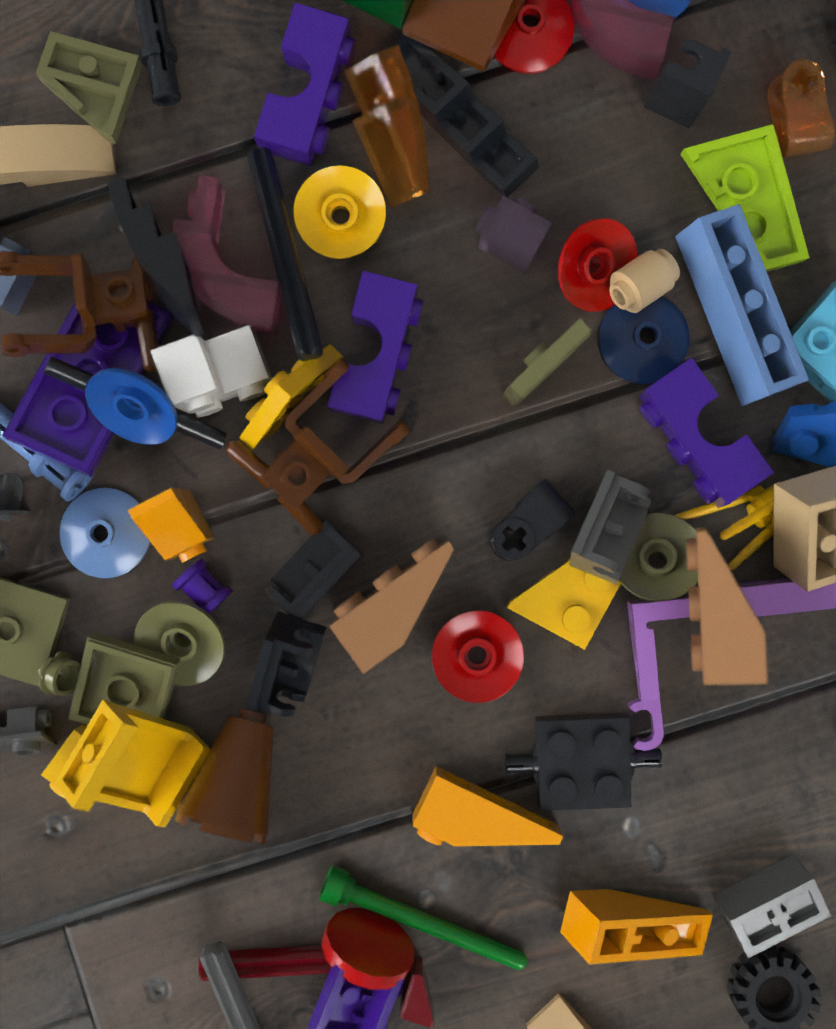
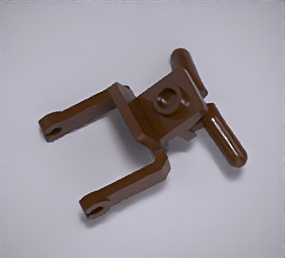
(99, 298)
(307, 459)

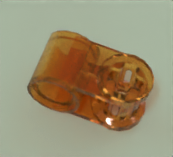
(801, 110)

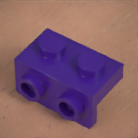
(352, 1006)

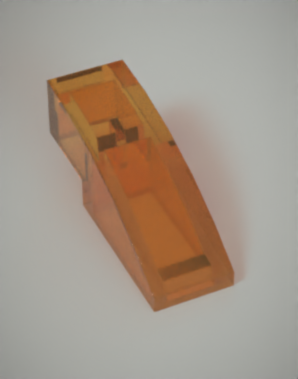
(391, 124)

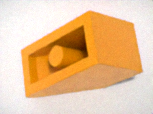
(173, 524)

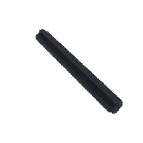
(285, 255)

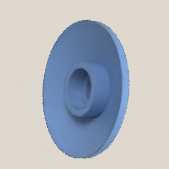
(125, 541)

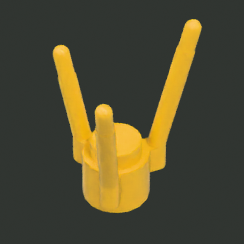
(759, 513)

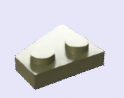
(90, 80)

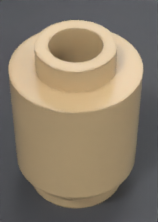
(644, 280)

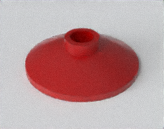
(537, 47)
(609, 247)
(480, 680)

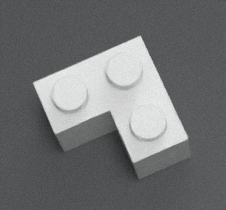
(208, 372)

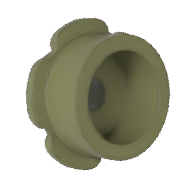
(59, 674)

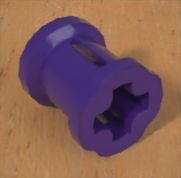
(202, 587)

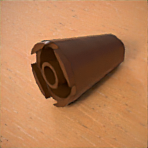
(234, 782)

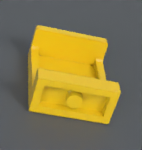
(132, 763)

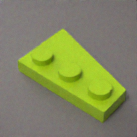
(752, 173)

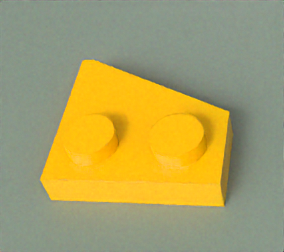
(566, 603)

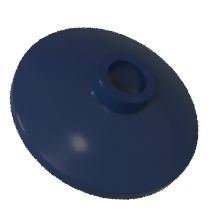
(632, 358)

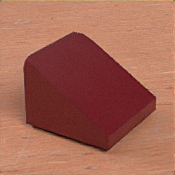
(416, 998)

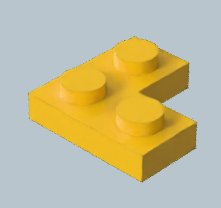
(283, 393)

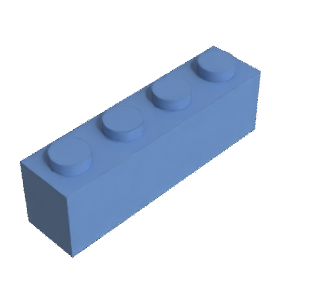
(741, 305)

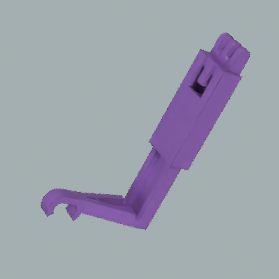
(765, 598)

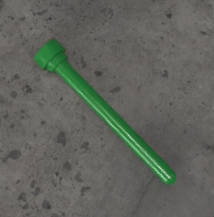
(342, 889)

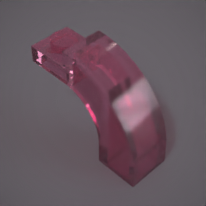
(623, 34)
(228, 294)

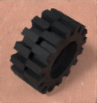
(761, 967)

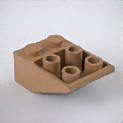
(381, 621)
(730, 636)

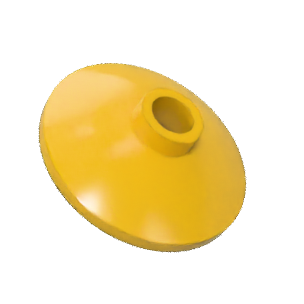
(335, 190)

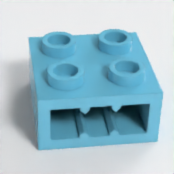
(816, 342)

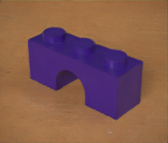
(320, 47)
(388, 309)
(720, 471)

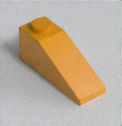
(473, 816)
(632, 927)

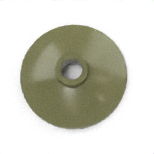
(662, 537)
(160, 632)

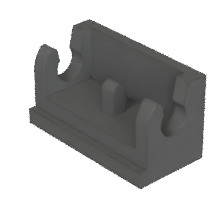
(611, 527)
(772, 905)

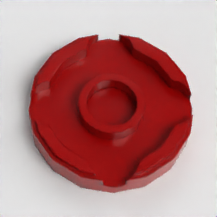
(368, 948)

